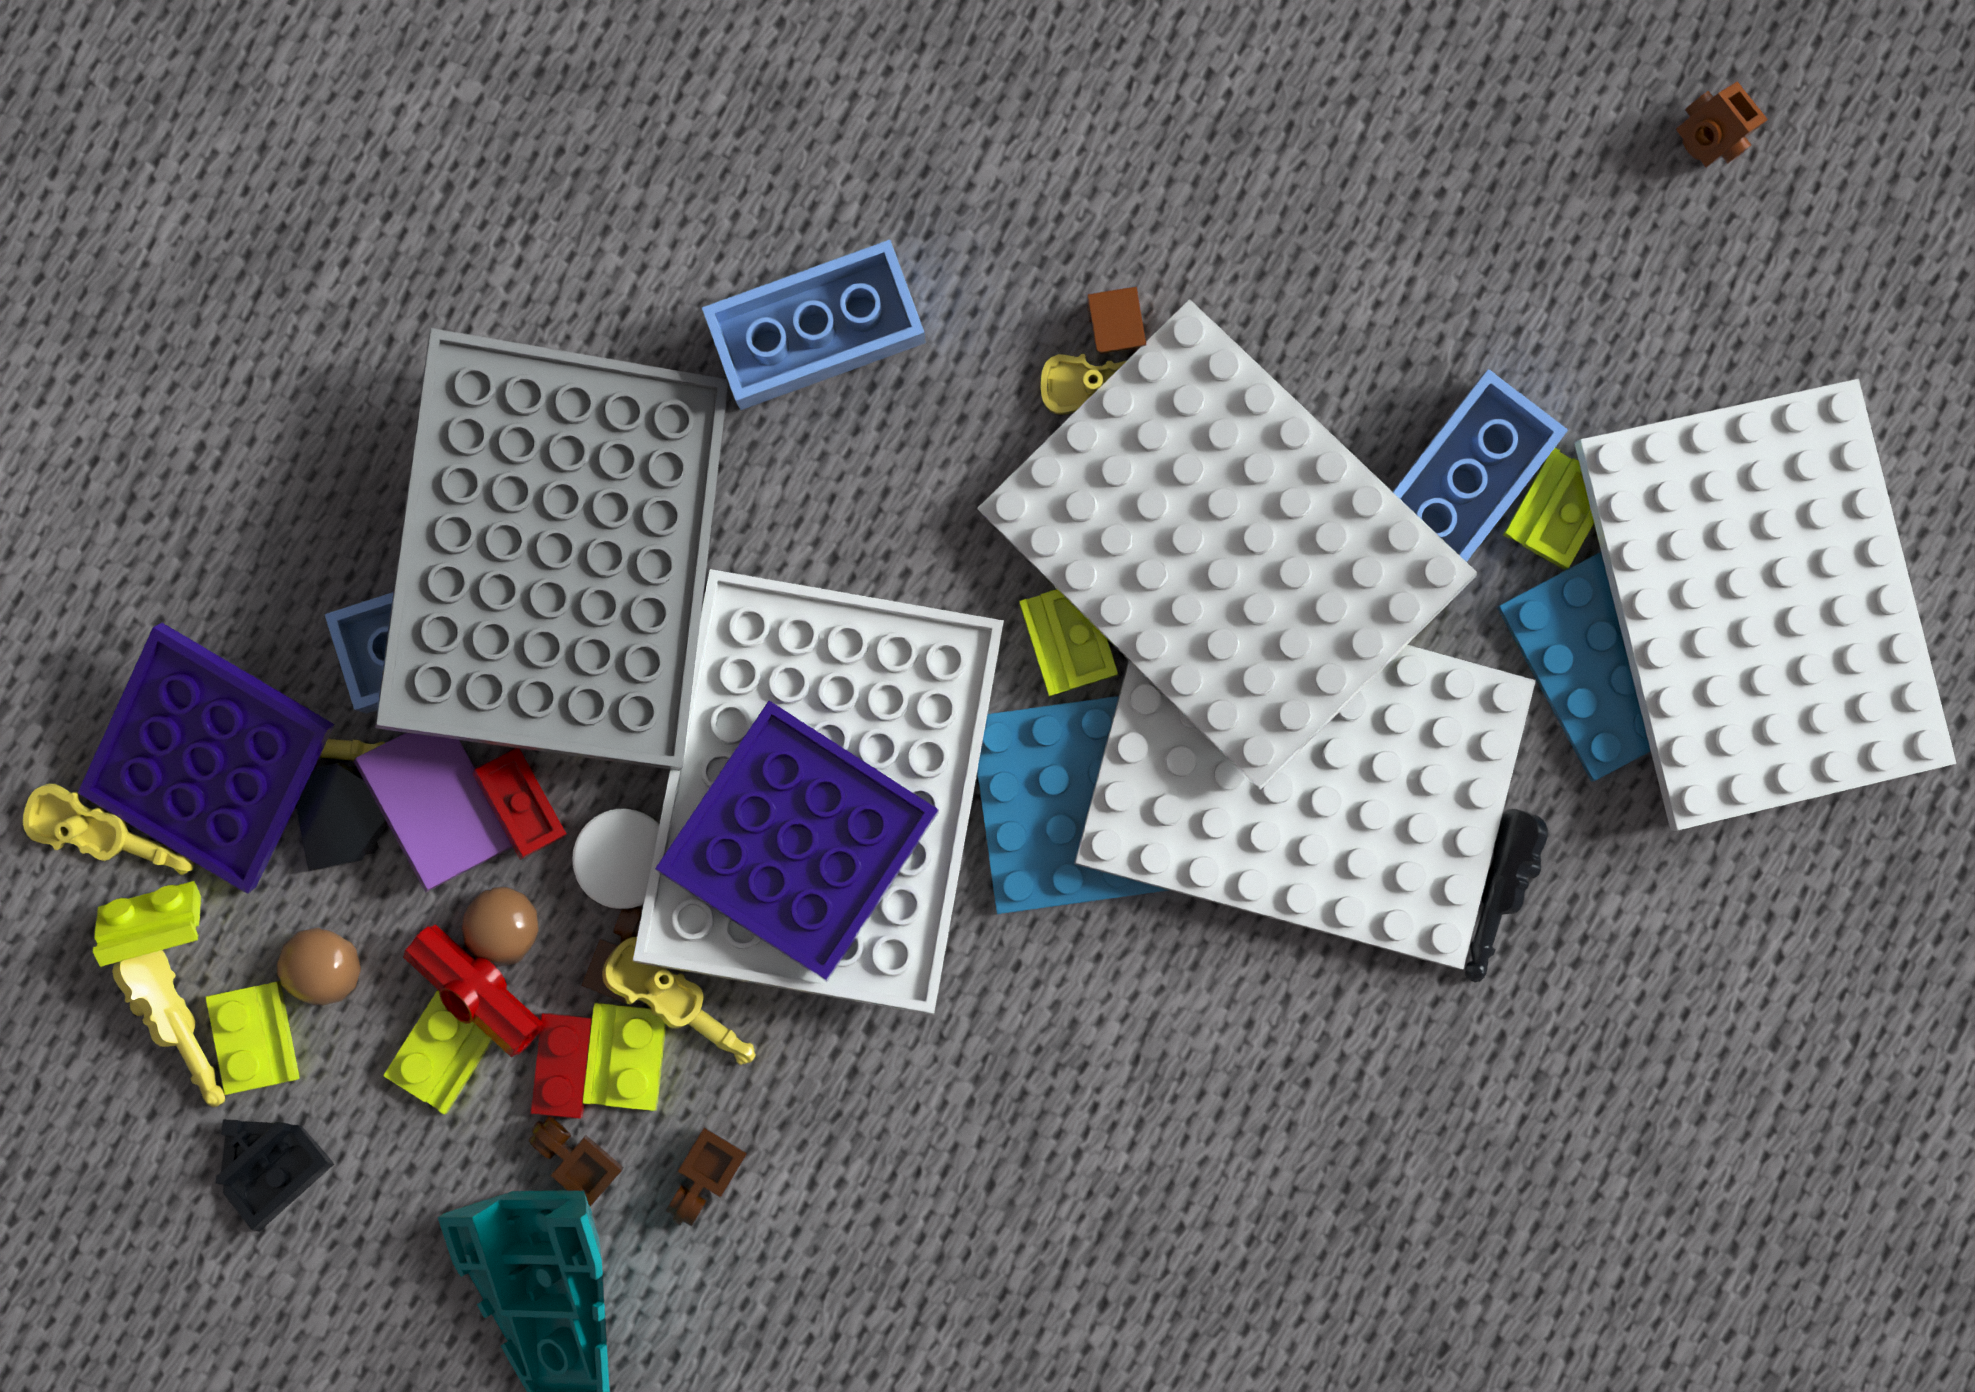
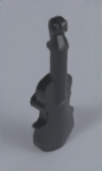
(1515, 858)

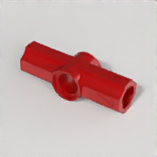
(473, 990)

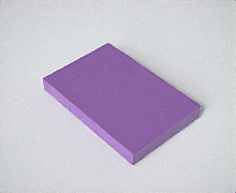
(433, 805)

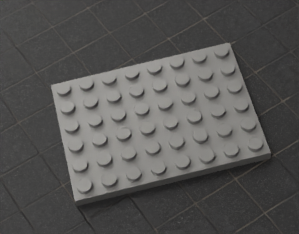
(553, 552)

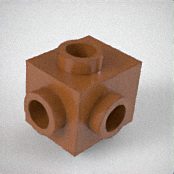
(1720, 125)

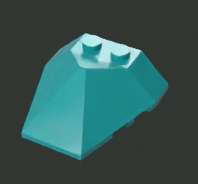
(540, 1280)

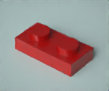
(519, 803)
(561, 1065)

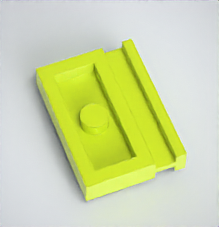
(1554, 512)
(1066, 643)
(147, 923)
(252, 1037)
(438, 1056)
(624, 1057)

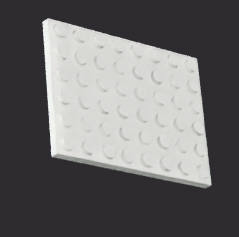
(1226, 543)
(1764, 604)
(888, 686)
(1359, 836)

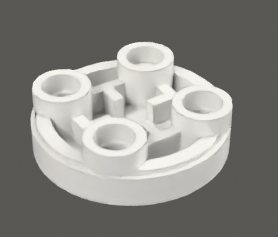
(616, 857)

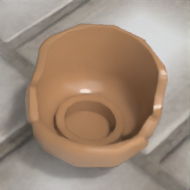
(500, 926)
(318, 966)

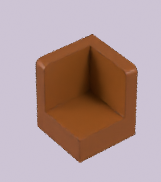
(1116, 320)

